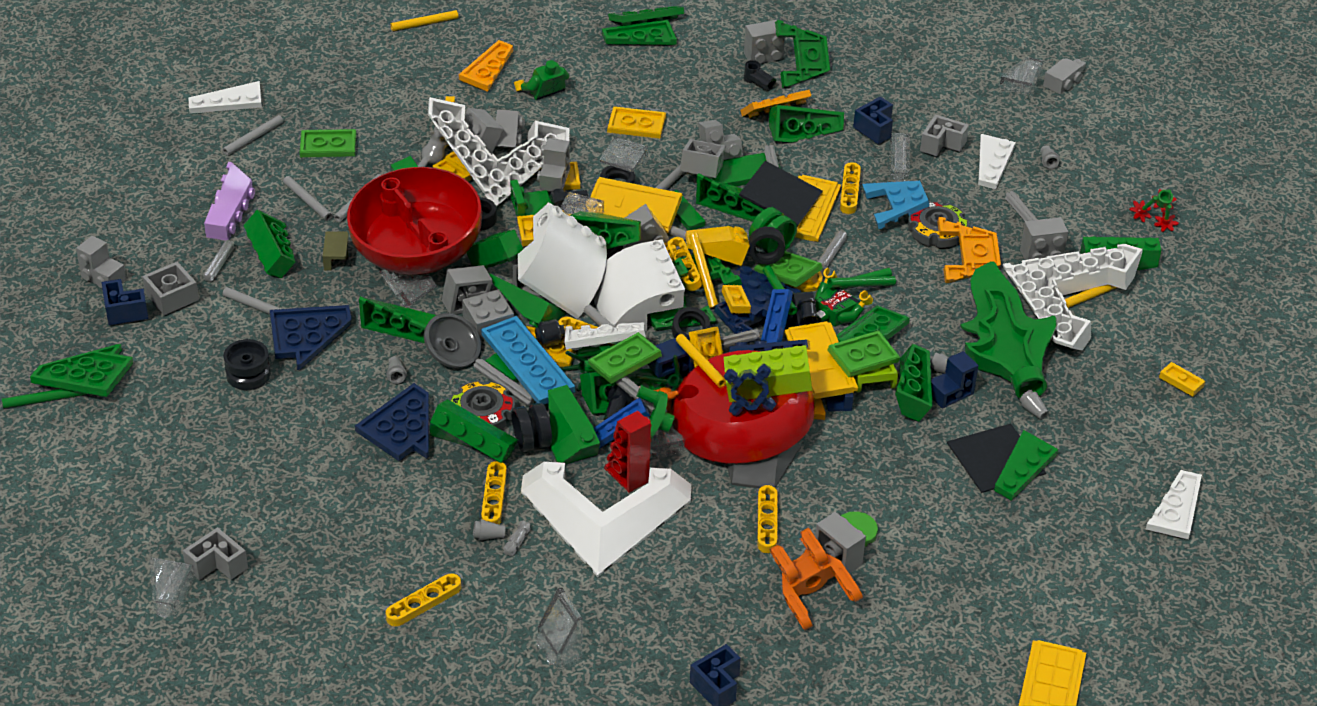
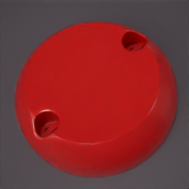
(415, 220)
(751, 436)

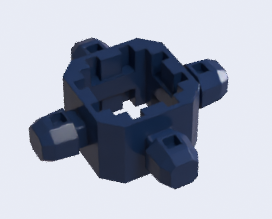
(762, 372)

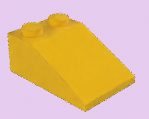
(722, 243)

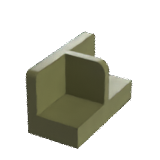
(334, 247)

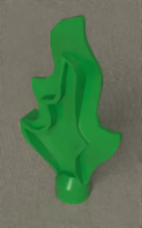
(1008, 339)

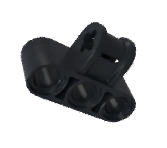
(805, 307)

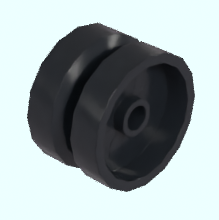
(247, 364)
(531, 427)

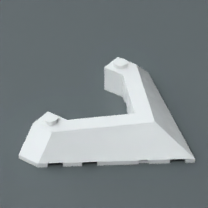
(491, 173)
(1049, 278)
(606, 535)

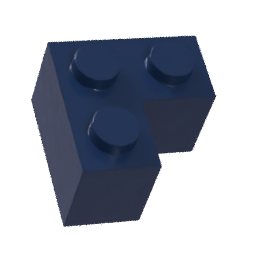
(875, 120)
(123, 305)
(665, 364)
(956, 382)
(715, 676)

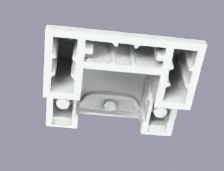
(563, 260)
(639, 283)

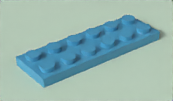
(526, 358)

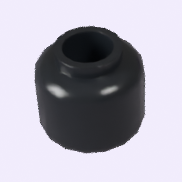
(549, 332)

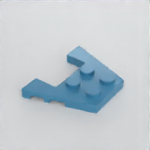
(903, 197)

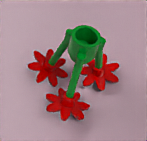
(1163, 201)

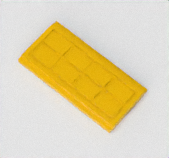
(624, 198)
(815, 220)
(825, 373)
(1052, 675)

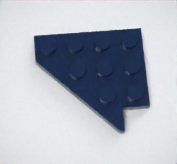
(757, 290)
(306, 331)
(400, 424)

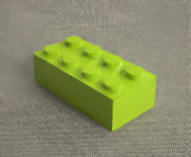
(788, 371)

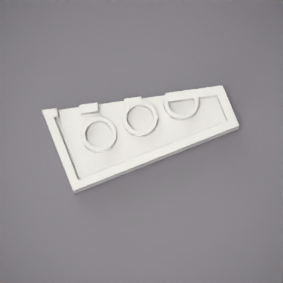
(232, 98)
(993, 159)
(604, 334)
(1177, 507)

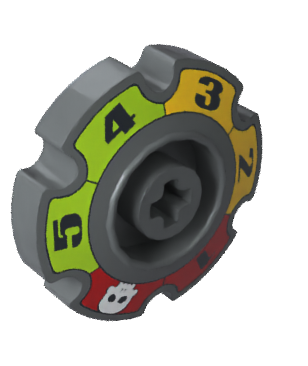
(925, 225)
(487, 401)

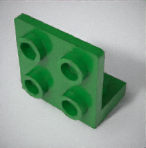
(527, 203)

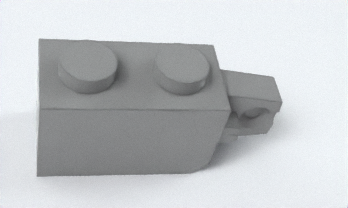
(1064, 75)

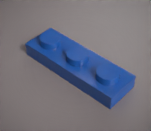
(777, 315)
(606, 429)

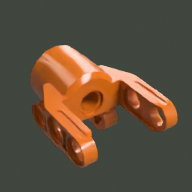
(810, 574)

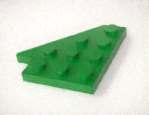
(89, 372)

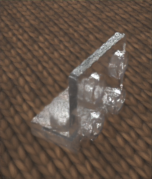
(625, 154)
(408, 287)

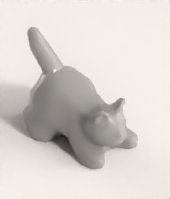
(434, 150)

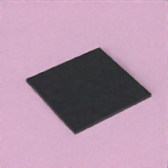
(781, 190)
(986, 454)

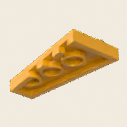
(487, 66)
(754, 108)

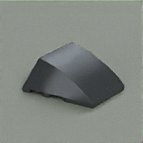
(762, 472)

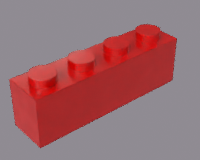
(630, 452)

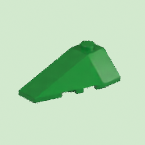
(797, 123)
(615, 230)
(528, 304)
(596, 388)
(571, 430)

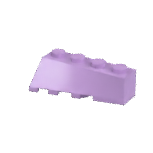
(229, 204)

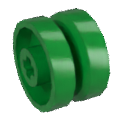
(774, 218)

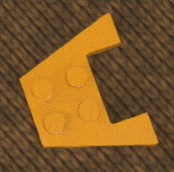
(976, 247)

